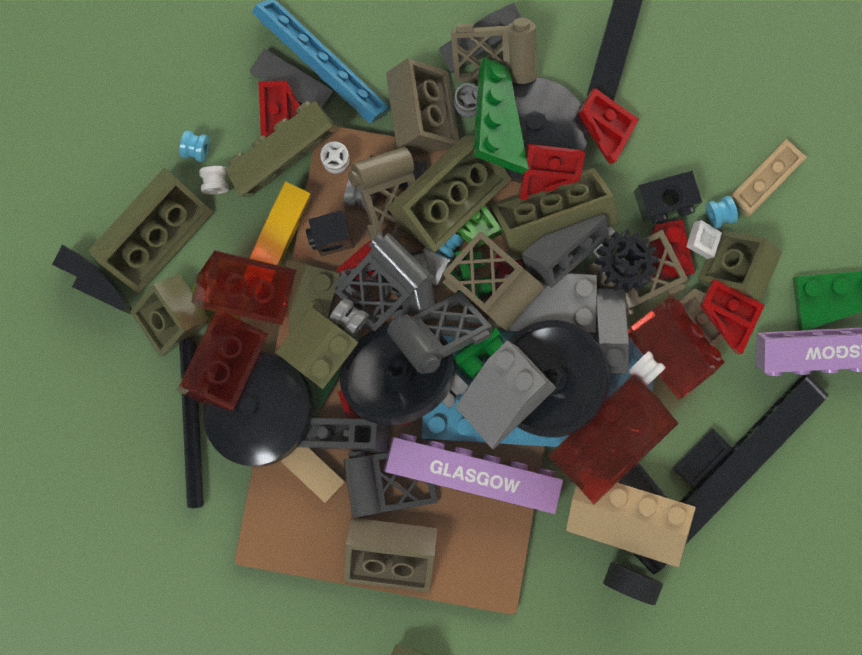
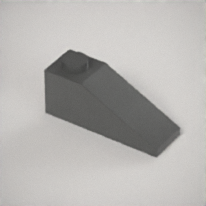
(501, 17)
(564, 249)
(612, 329)
(346, 435)

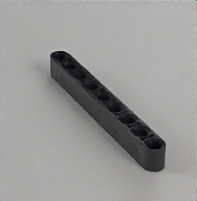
(749, 455)

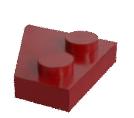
(607, 124)
(731, 314)

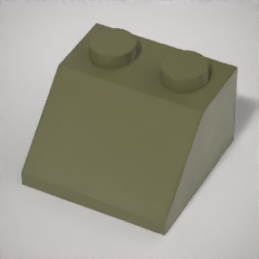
(742, 263)
(168, 314)
(317, 347)

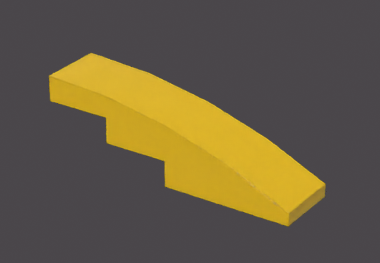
(281, 225)

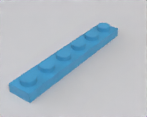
(321, 60)

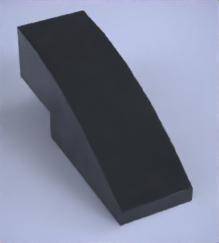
(91, 279)

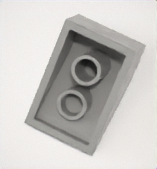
(569, 301)
(503, 394)

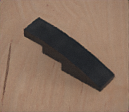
(615, 46)

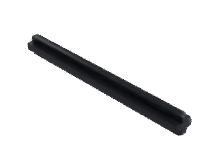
(191, 434)

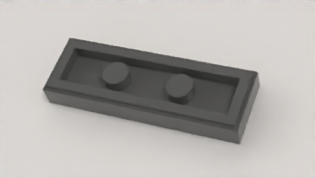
(305, 88)

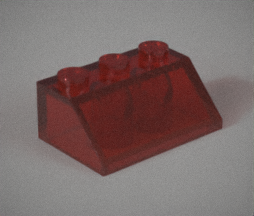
(244, 287)
(677, 345)
(222, 361)

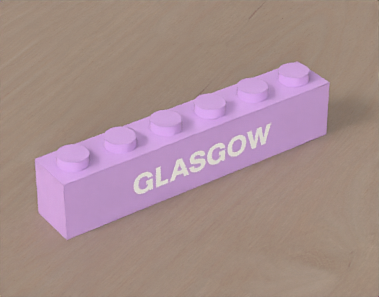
(809, 351)
(473, 475)

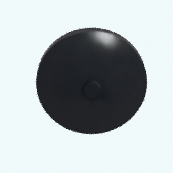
(548, 117)
(577, 370)
(386, 386)
(267, 418)

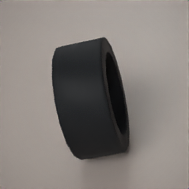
(633, 583)

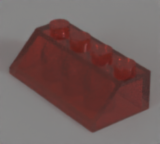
(614, 440)

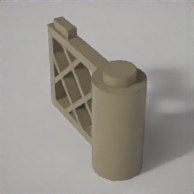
(517, 47)
(375, 176)
(632, 298)
(509, 299)

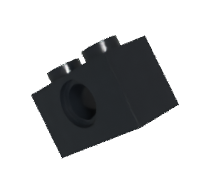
(680, 187)
(329, 233)

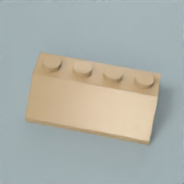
(634, 522)

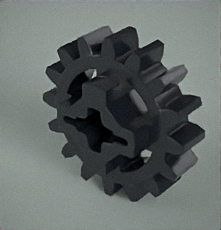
(618, 269)

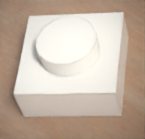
(704, 239)
(437, 264)

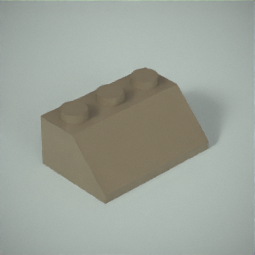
(422, 107)
(390, 554)

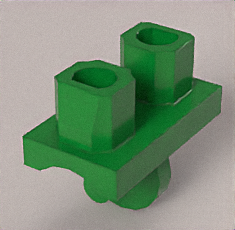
(481, 289)
(471, 355)

